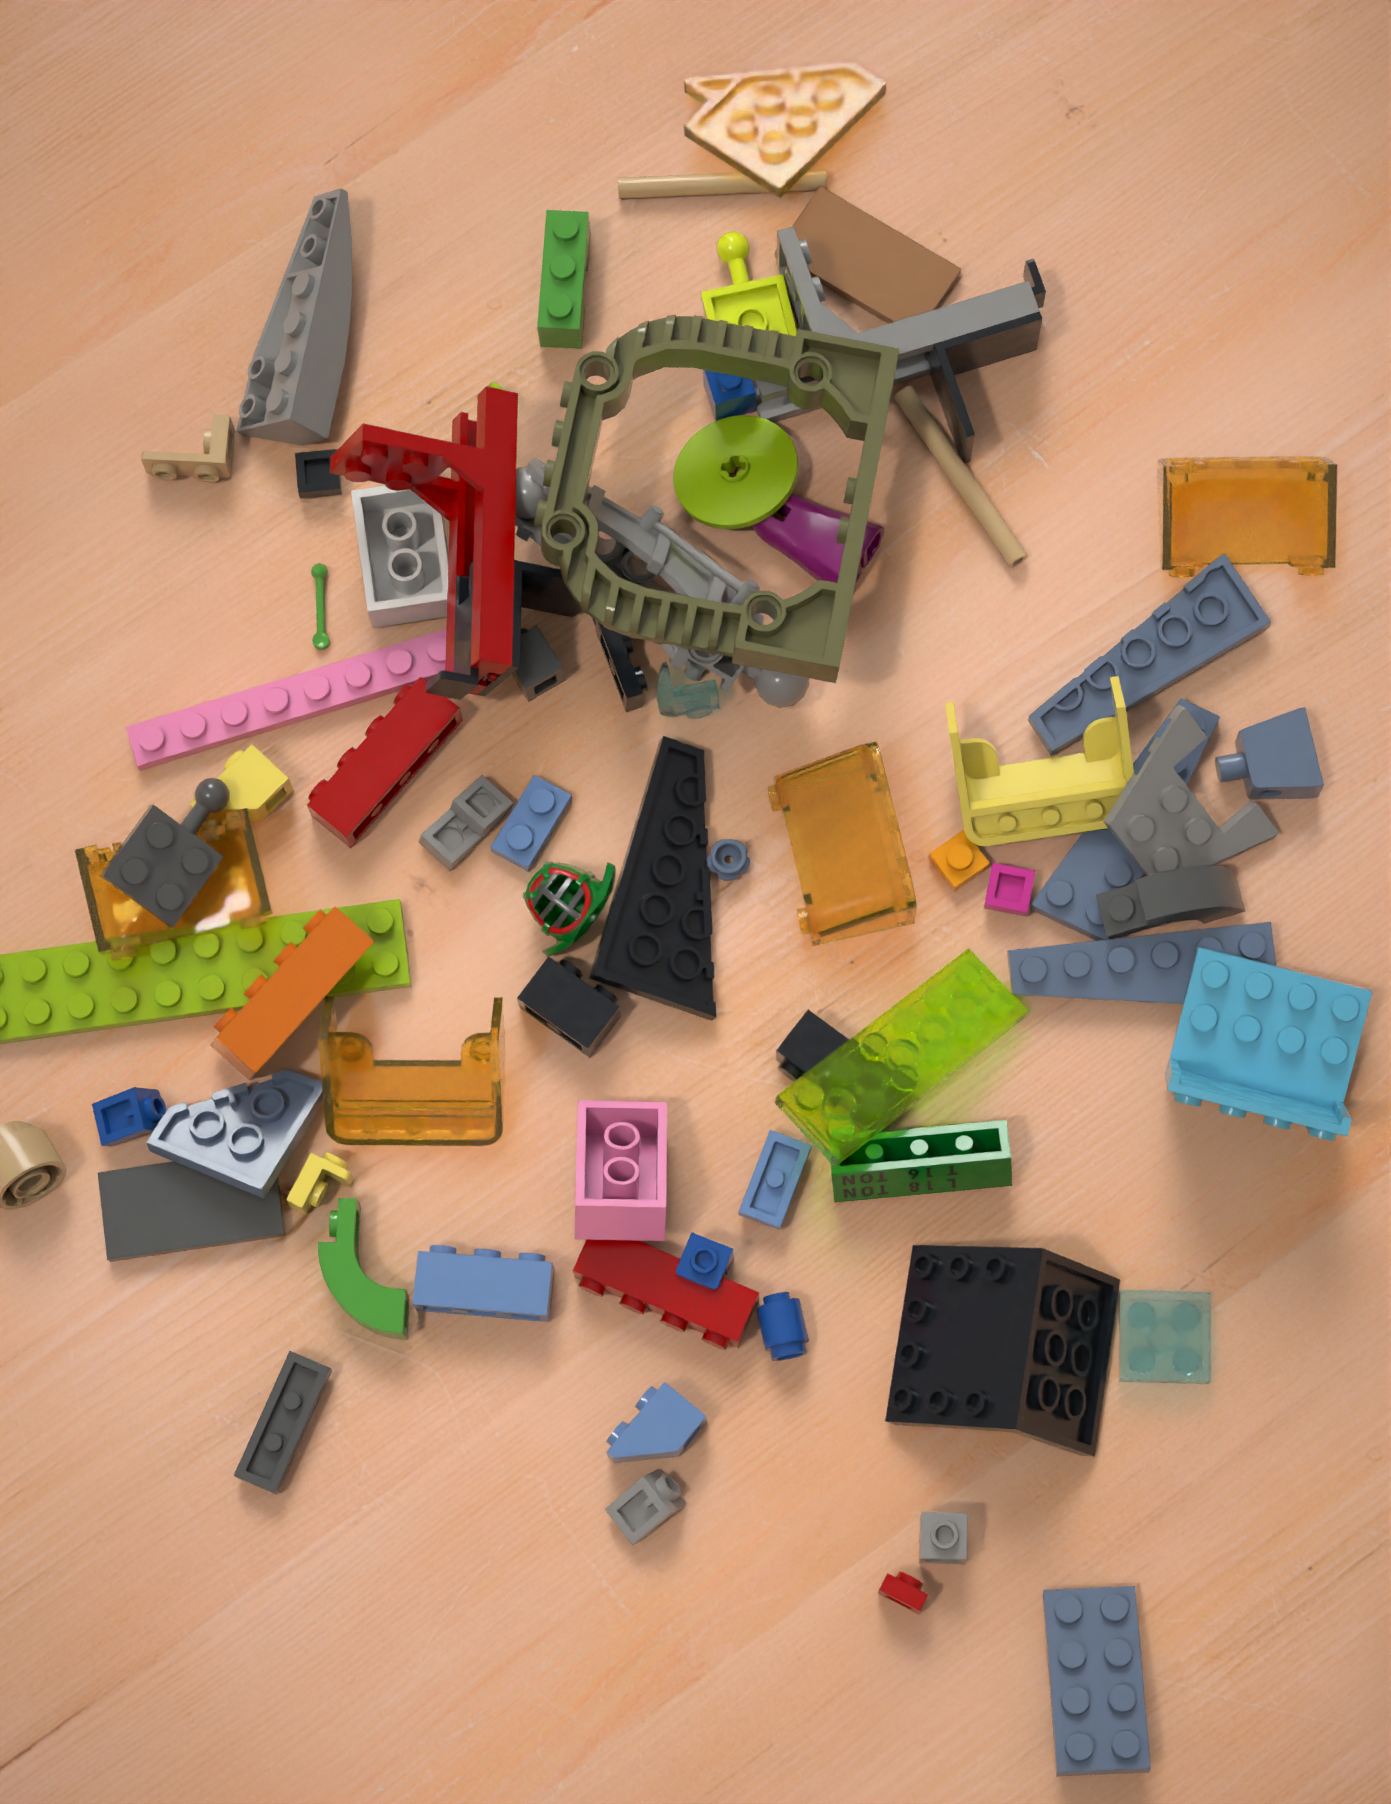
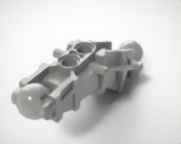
(672, 558)

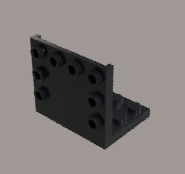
(1004, 1344)

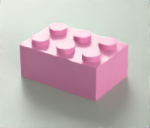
(621, 1170)

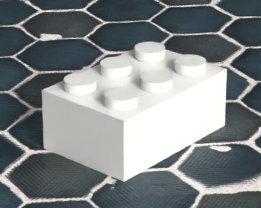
(401, 556)

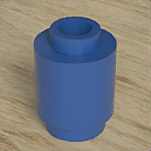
(782, 1326)

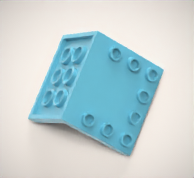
(1267, 1043)

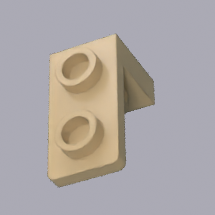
(205, 467)

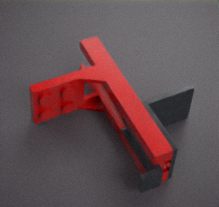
(480, 505)

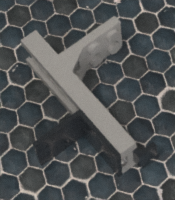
(929, 343)

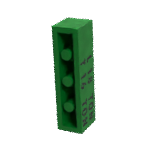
(926, 1162)

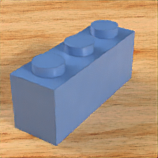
(483, 1284)

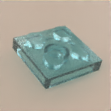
(1164, 1336)

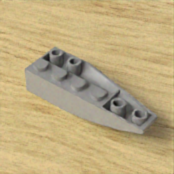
(306, 334)

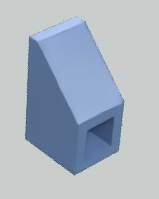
(660, 1428)

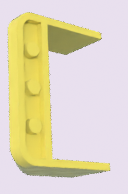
(1043, 794)

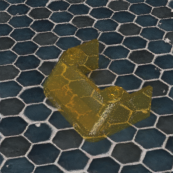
(412, 1099)

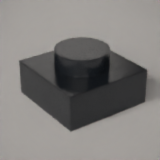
(315, 476)

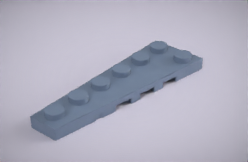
(1178, 638)
(1098, 859)
(1131, 968)

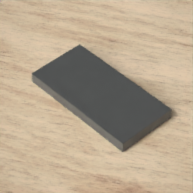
(179, 1210)

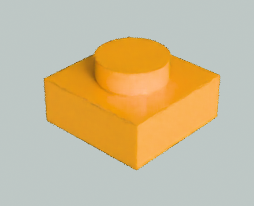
(958, 861)

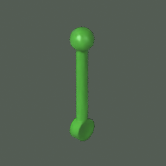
(320, 639)

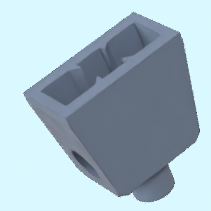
(1275, 759)

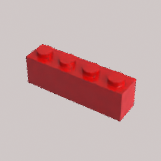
(383, 762)
(649, 1281)

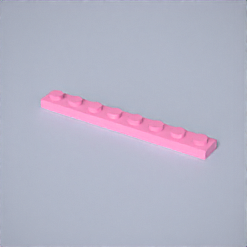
(286, 701)

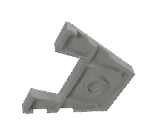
(1163, 820)

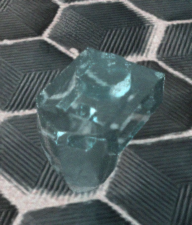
(692, 700)

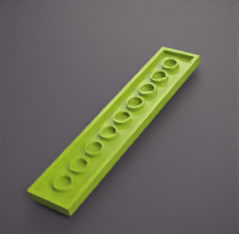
(182, 978)

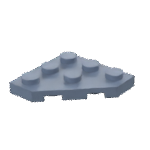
(241, 1131)

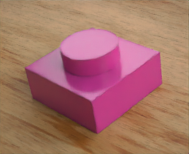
(1009, 889)

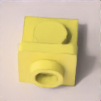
(310, 1184)

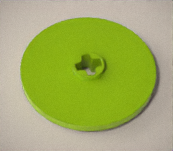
(759, 489)

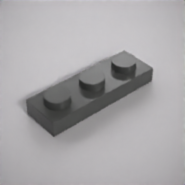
(283, 1422)

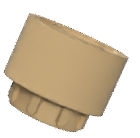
(27, 1165)

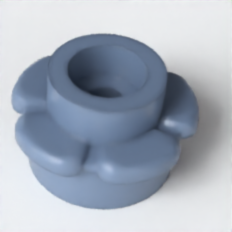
(723, 849)

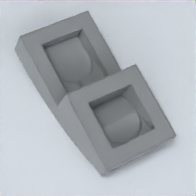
(466, 822)

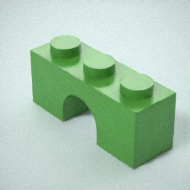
(563, 279)

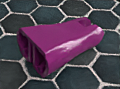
(811, 535)

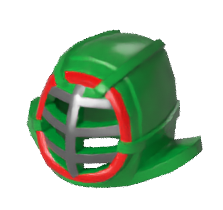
(567, 901)

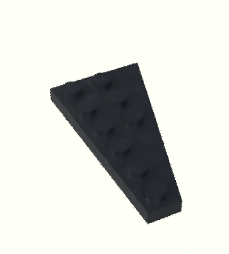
(661, 906)

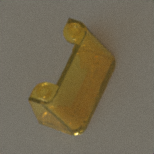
(1248, 510)
(845, 845)
(230, 896)

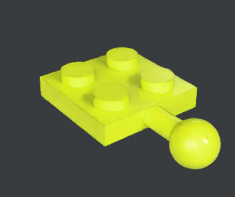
(753, 303)

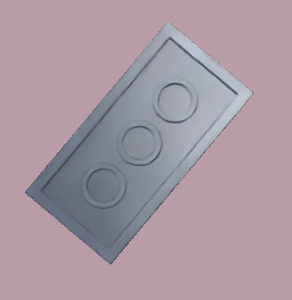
(1096, 1681)

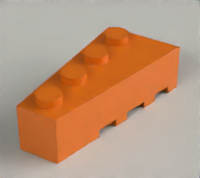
(291, 992)

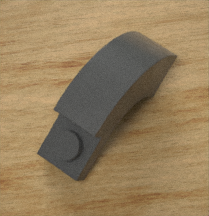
(1169, 897)

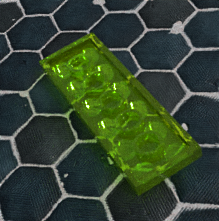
(900, 1057)

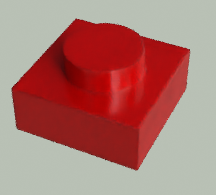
(904, 1591)

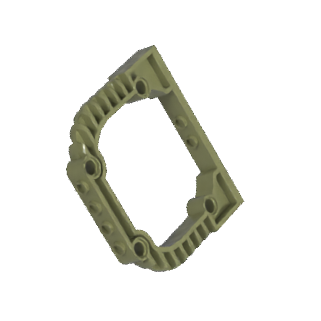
(805, 628)

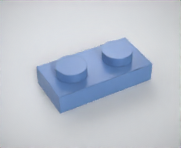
(531, 823)
(775, 1180)

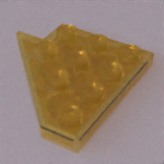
(781, 119)

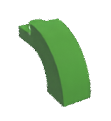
(366, 1302)

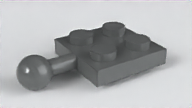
(164, 861)

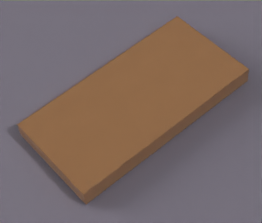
(871, 260)

